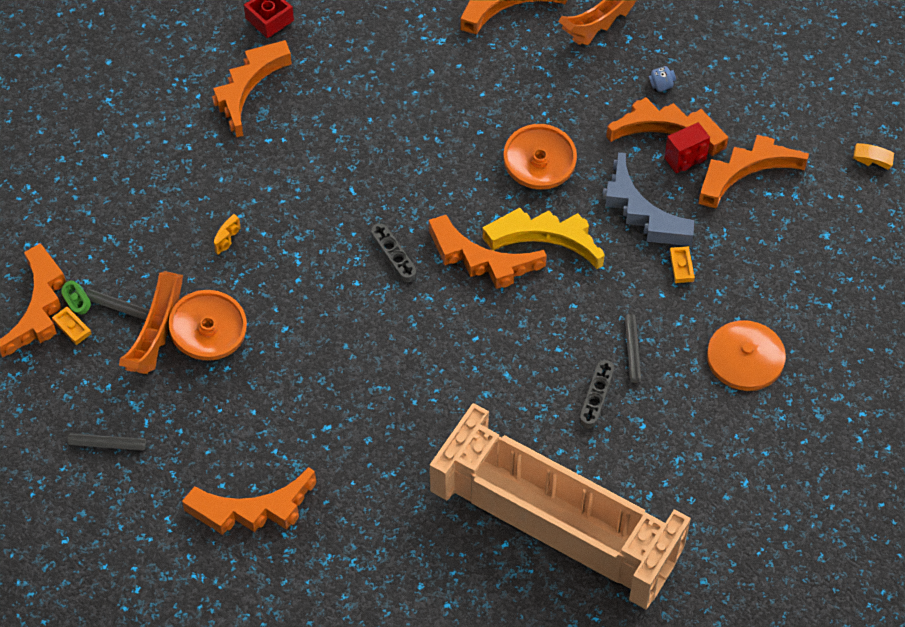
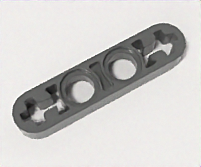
(396, 251)
(594, 393)

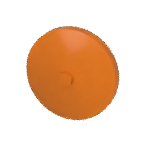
(540, 156)
(207, 325)
(746, 355)

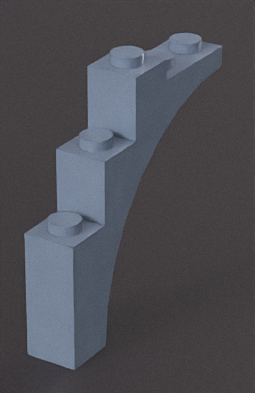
(638, 211)

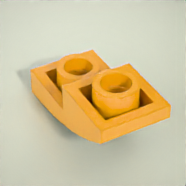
(869, 153)
(223, 238)

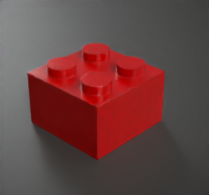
(268, 15)
(687, 147)

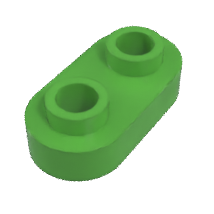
(77, 298)

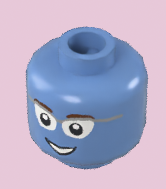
(662, 78)

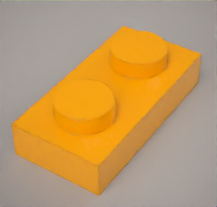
(682, 264)
(71, 325)

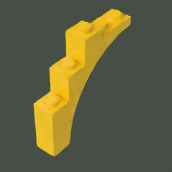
(544, 228)

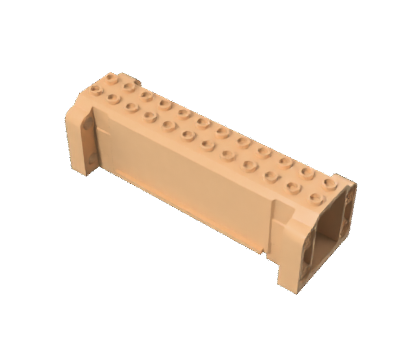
(558, 507)

